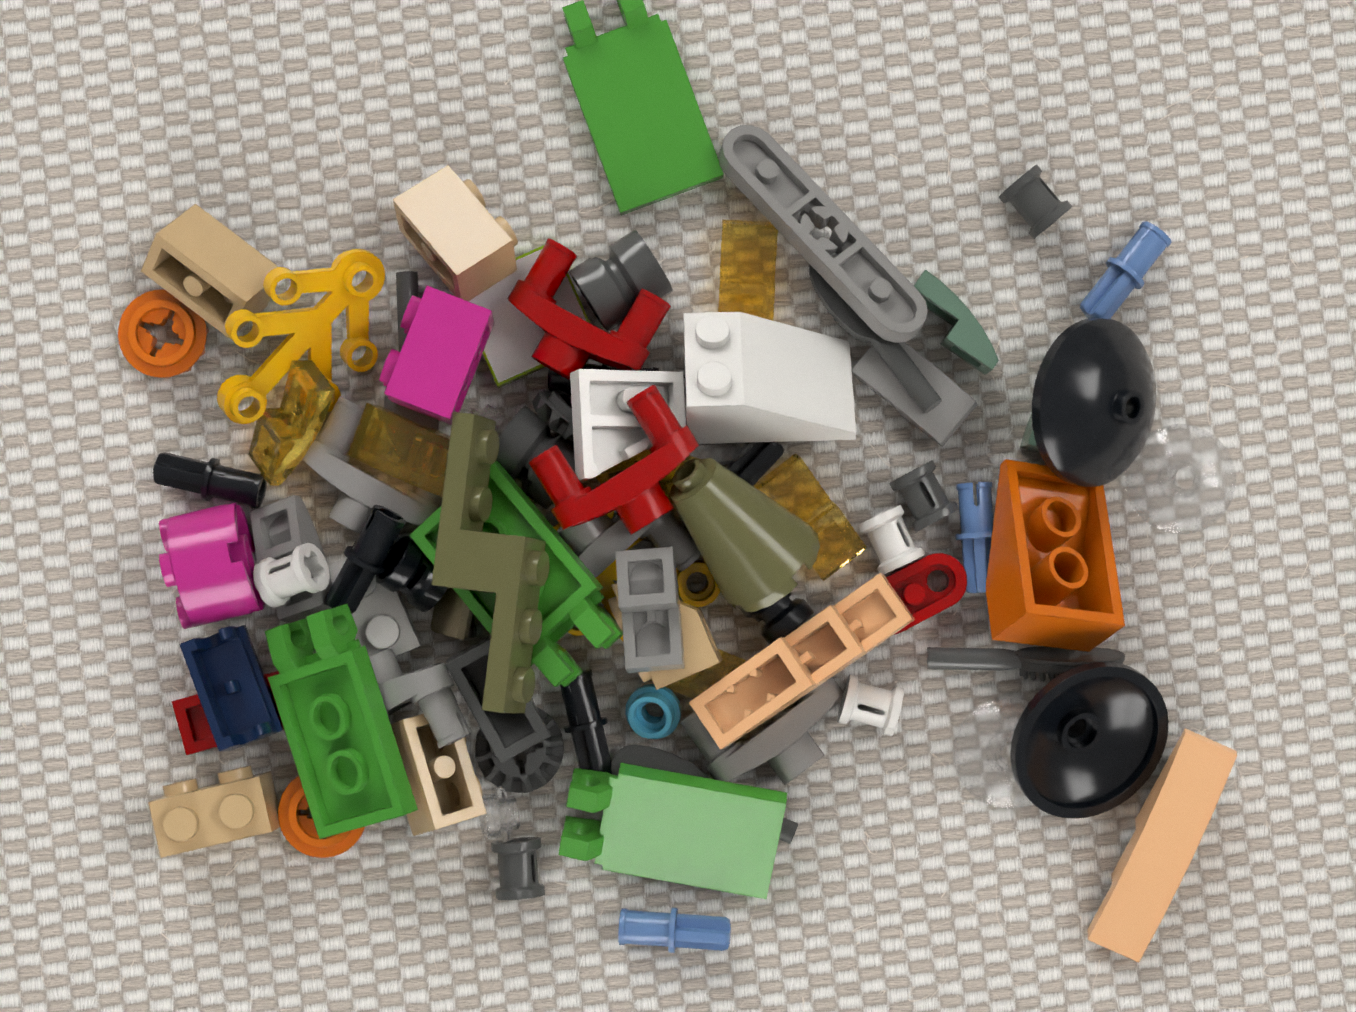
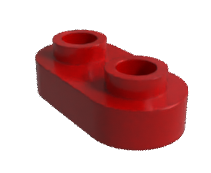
(913, 590)

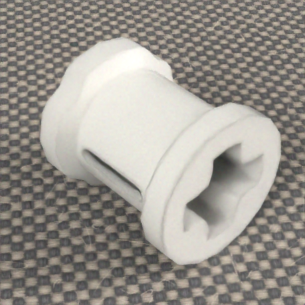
(891, 540)
(291, 575)
(870, 705)

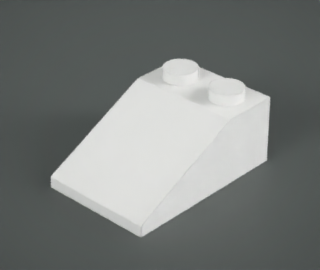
(765, 381)

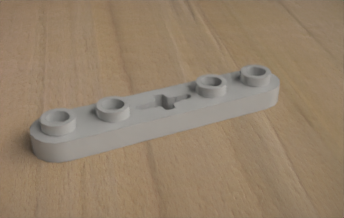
(860, 270)

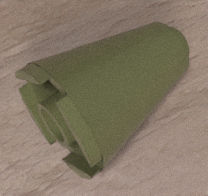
(742, 534)

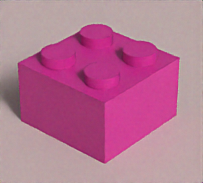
(437, 355)

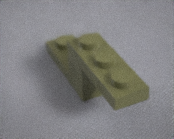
(490, 563)

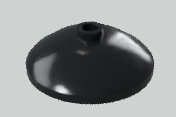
(1093, 402)
(1103, 754)

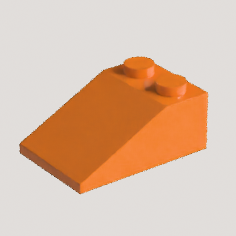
(1051, 562)

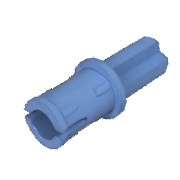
(1125, 272)
(976, 532)
(674, 930)

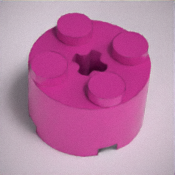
(210, 564)

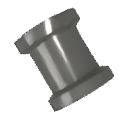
(1035, 201)
(924, 496)
(518, 868)

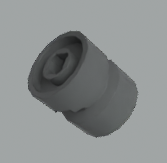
(615, 283)
(523, 441)

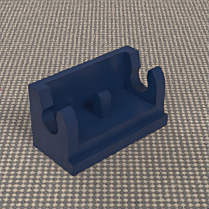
(232, 687)

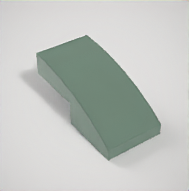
(966, 335)

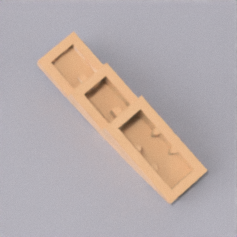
(801, 661)
(1162, 844)

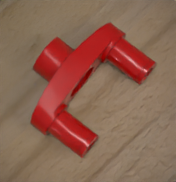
(568, 338)
(631, 493)

